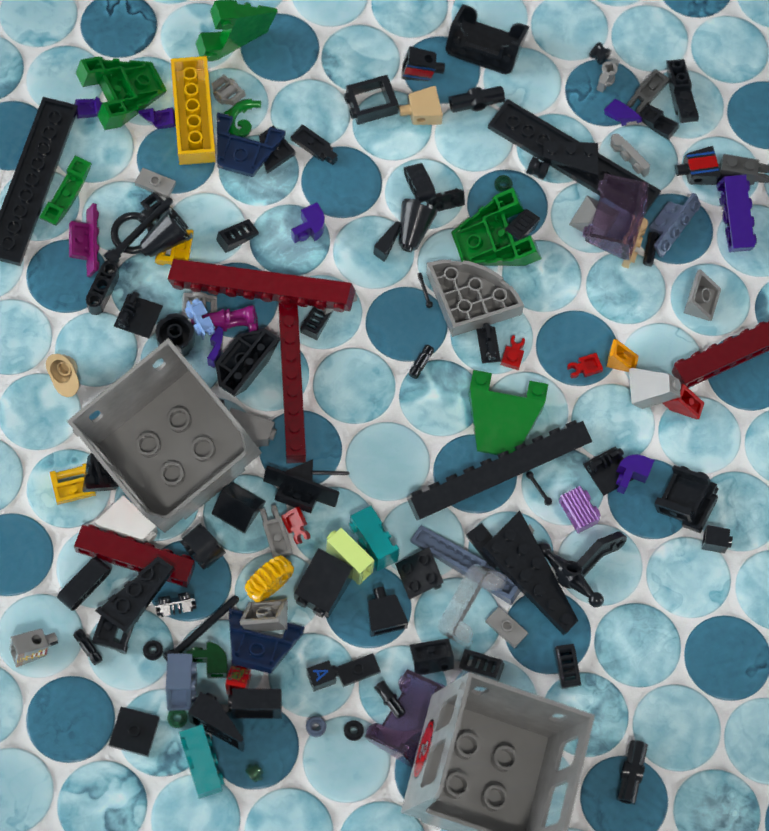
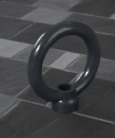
(120, 220)

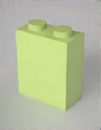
(347, 550)

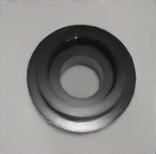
(152, 644)
(353, 724)

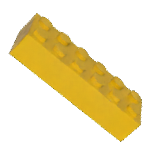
(193, 110)

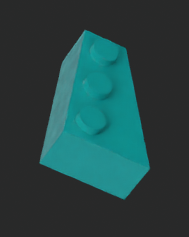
(373, 537)
(201, 761)

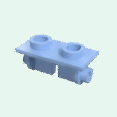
(202, 325)

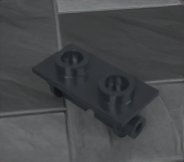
(449, 200)
(488, 344)

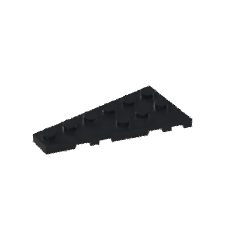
(523, 562)

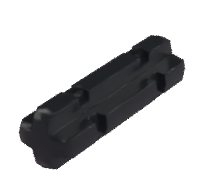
(650, 249)
(421, 361)
(87, 647)

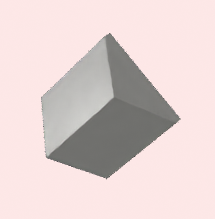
(702, 297)
(265, 616)

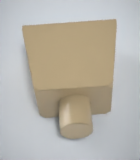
(423, 107)

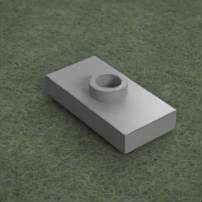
(155, 183)
(506, 627)

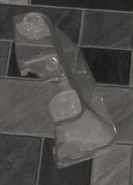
(451, 621)

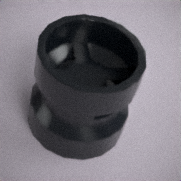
(538, 168)

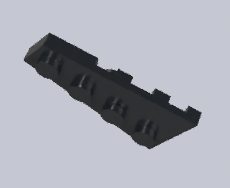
(131, 602)

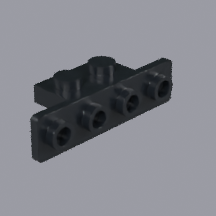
(299, 491)

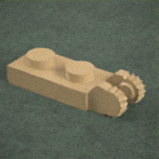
(626, 263)

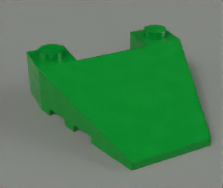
(239, 25)
(126, 86)
(486, 241)
(500, 418)

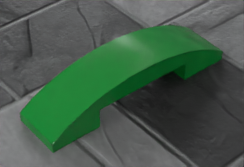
(67, 192)

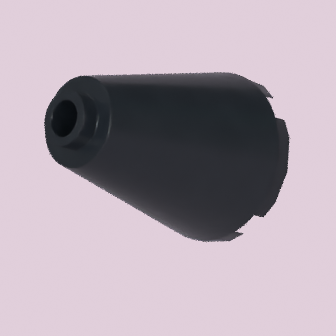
(414, 223)
(165, 234)

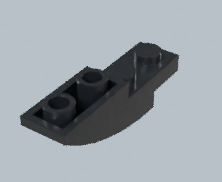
(681, 92)

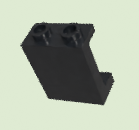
(684, 494)

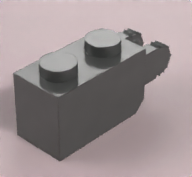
(735, 165)

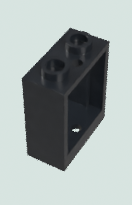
(374, 113)
(255, 703)

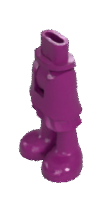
(240, 317)

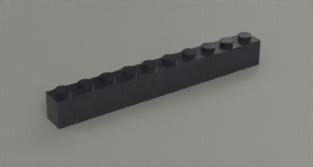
(500, 470)

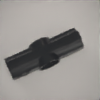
(476, 99)
(632, 772)

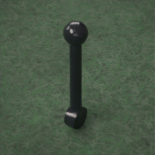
(429, 304)
(548, 501)

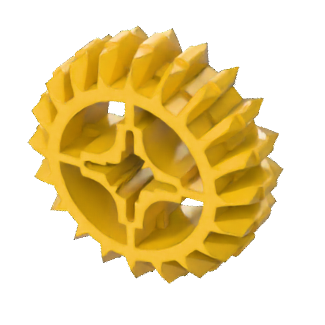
(269, 578)

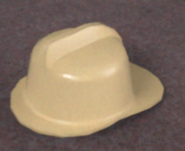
(63, 374)

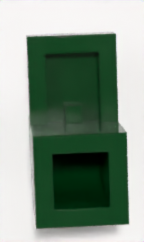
(214, 657)

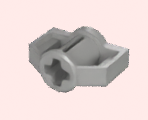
(608, 73)
(227, 90)
(202, 297)

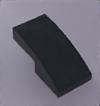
(655, 120)

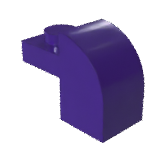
(312, 225)
(633, 467)

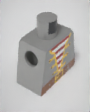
(31, 646)

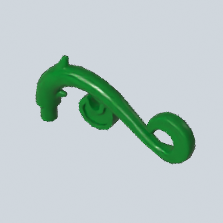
(240, 106)

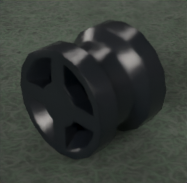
(600, 53)

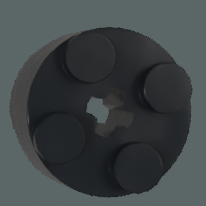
(176, 325)
(203, 546)

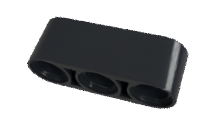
(419, 182)
(102, 295)
(84, 583)

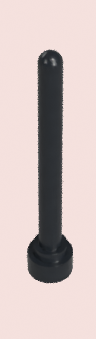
(114, 254)
(203, 628)

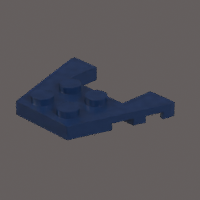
(243, 154)
(257, 649)

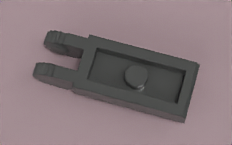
(649, 90)

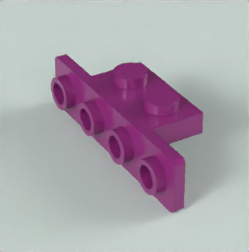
(84, 240)

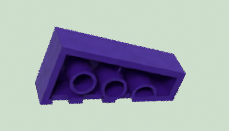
(737, 213)

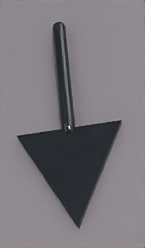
(306, 471)

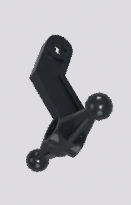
(572, 573)

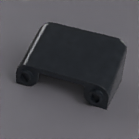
(484, 44)

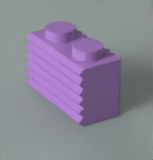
(579, 509)

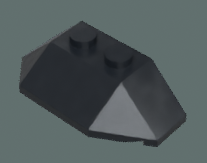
(245, 360)

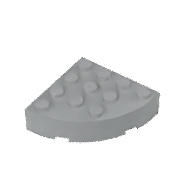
(471, 295)

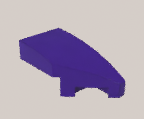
(88, 107)
(621, 112)
(160, 119)
(217, 342)

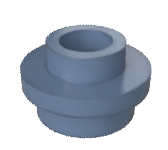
(316, 720)

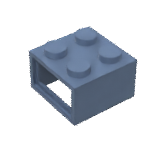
(180, 682)

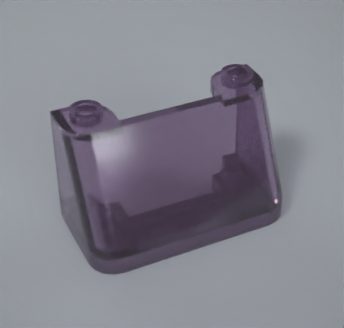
(618, 215)
(402, 735)

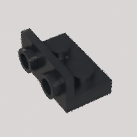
(432, 656)

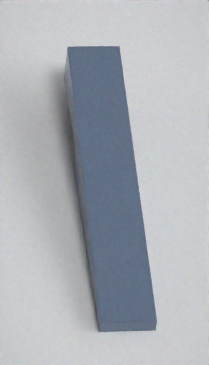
(459, 559)

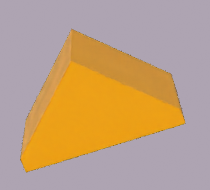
(621, 357)

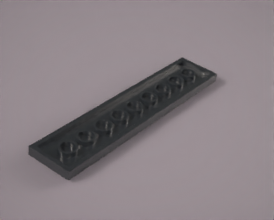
(529, 133)
(33, 177)

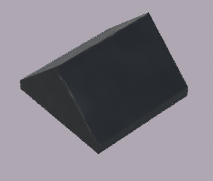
(237, 507)

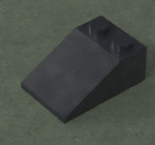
(209, 712)

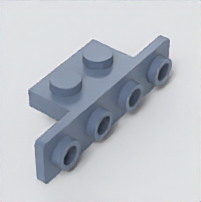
(672, 222)

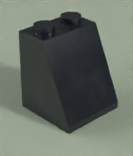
(323, 583)

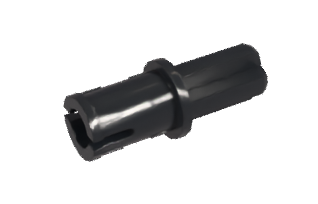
(390, 699)

